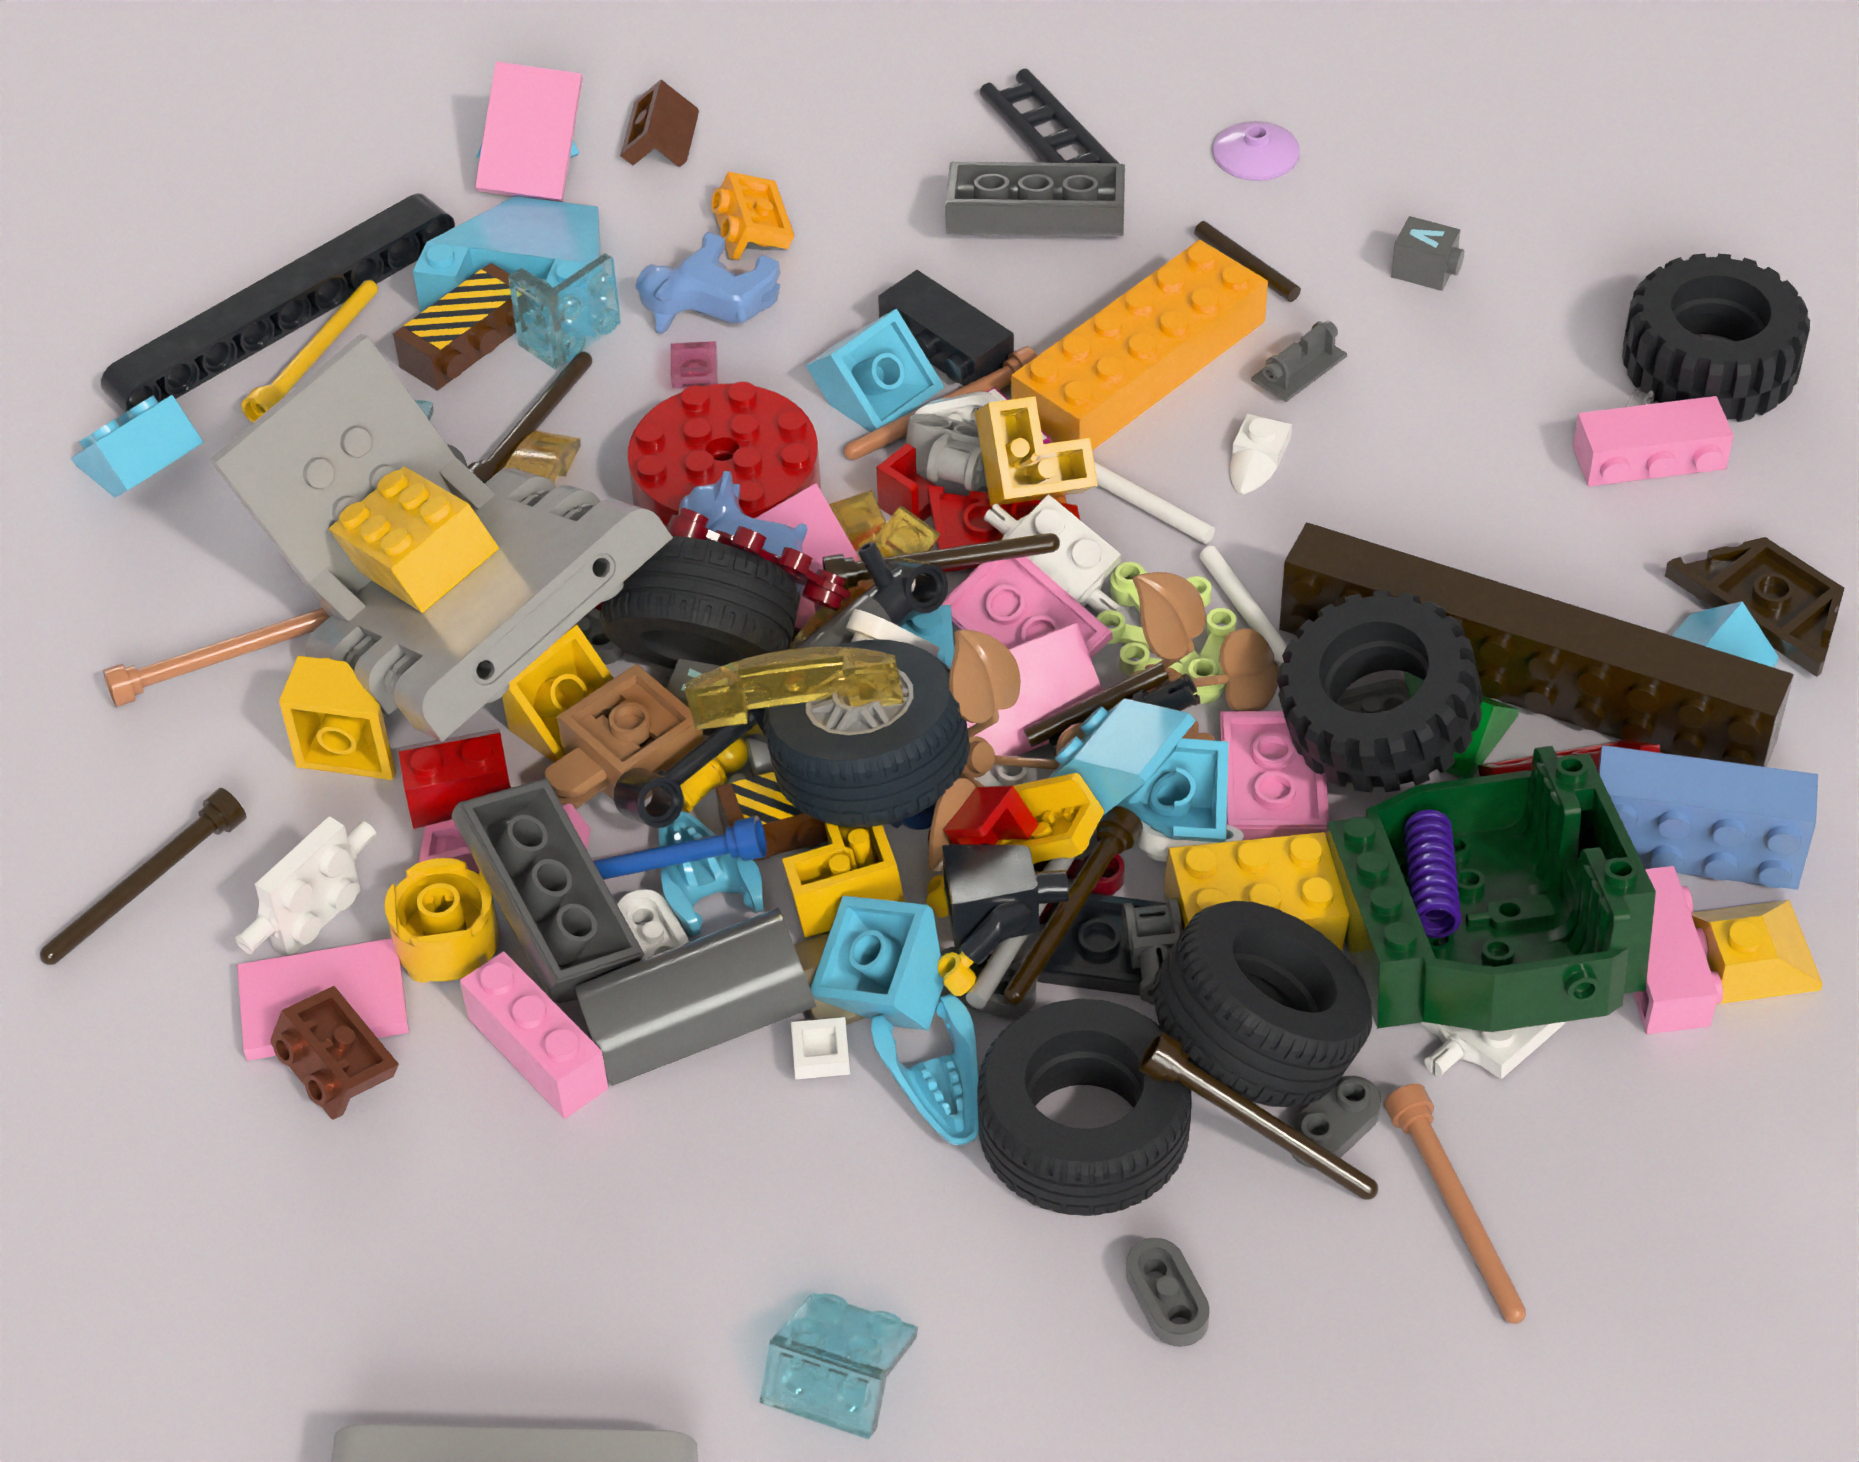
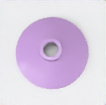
(1256, 150)

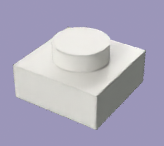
(820, 1048)

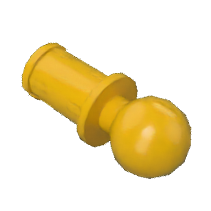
(714, 774)

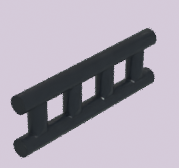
(1049, 110)

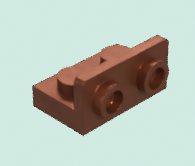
(331, 1050)

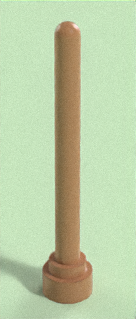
(899, 427)
(128, 682)
(1412, 1112)

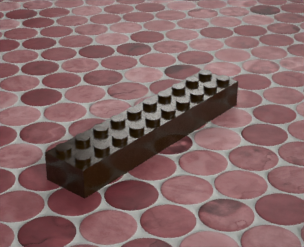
(1560, 655)

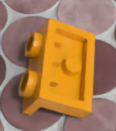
(750, 212)

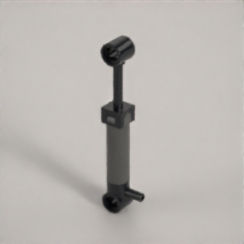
(888, 598)

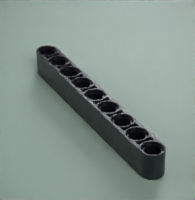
(276, 304)

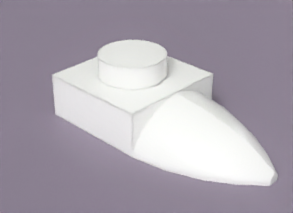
(1257, 452)

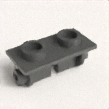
(1301, 362)

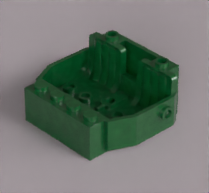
(1545, 897)

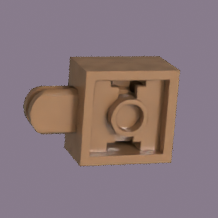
(618, 729)

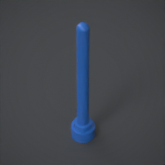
(742, 840)

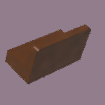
(662, 122)

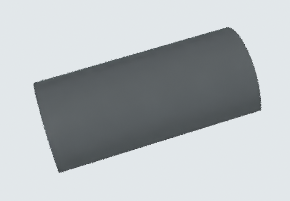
(1035, 198)
(547, 886)
(695, 996)

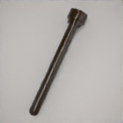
(533, 418)
(950, 557)
(219, 814)
(1115, 834)
(1167, 1061)

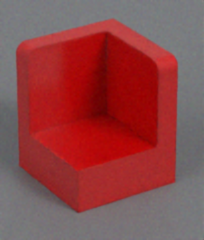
(901, 485)
(991, 816)

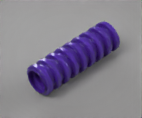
(1433, 872)

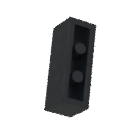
(948, 329)

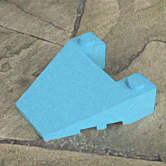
(522, 232)

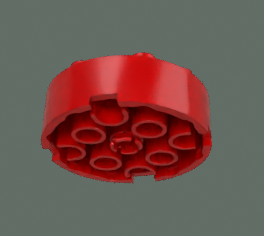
(720, 429)

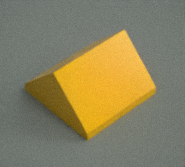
(549, 687)

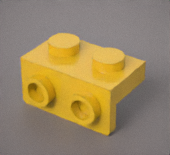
(1065, 817)

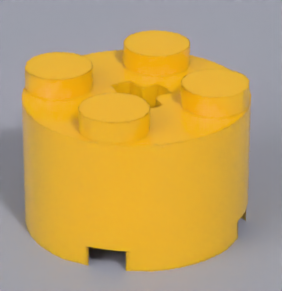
(442, 920)

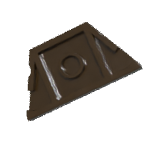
(1782, 593)

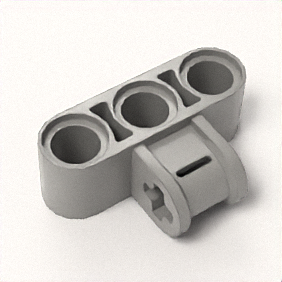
(947, 450)

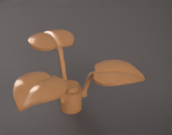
(1174, 615)
(983, 681)

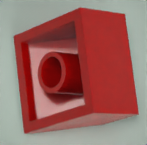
(451, 772)

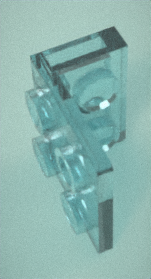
(565, 318)
(834, 1363)

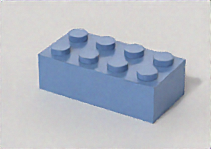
(1713, 815)

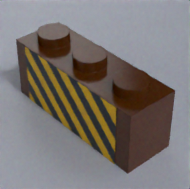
(457, 328)
(783, 823)

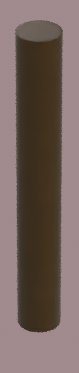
(1230, 248)
(1106, 698)

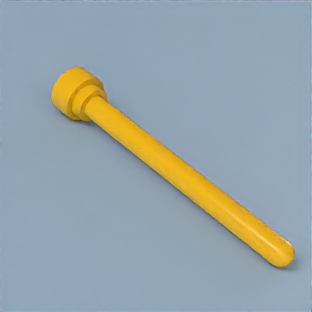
(265, 397)

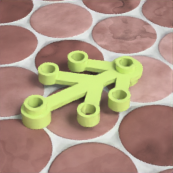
(1207, 664)

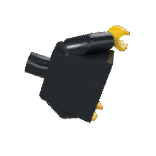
(988, 898)

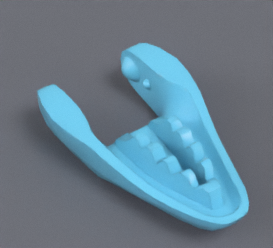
(694, 880)
(941, 1087)

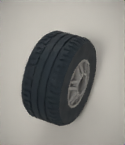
(871, 759)

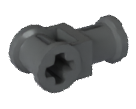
(1149, 937)

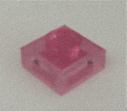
(694, 364)

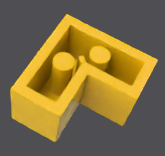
(1020, 464)
(852, 865)

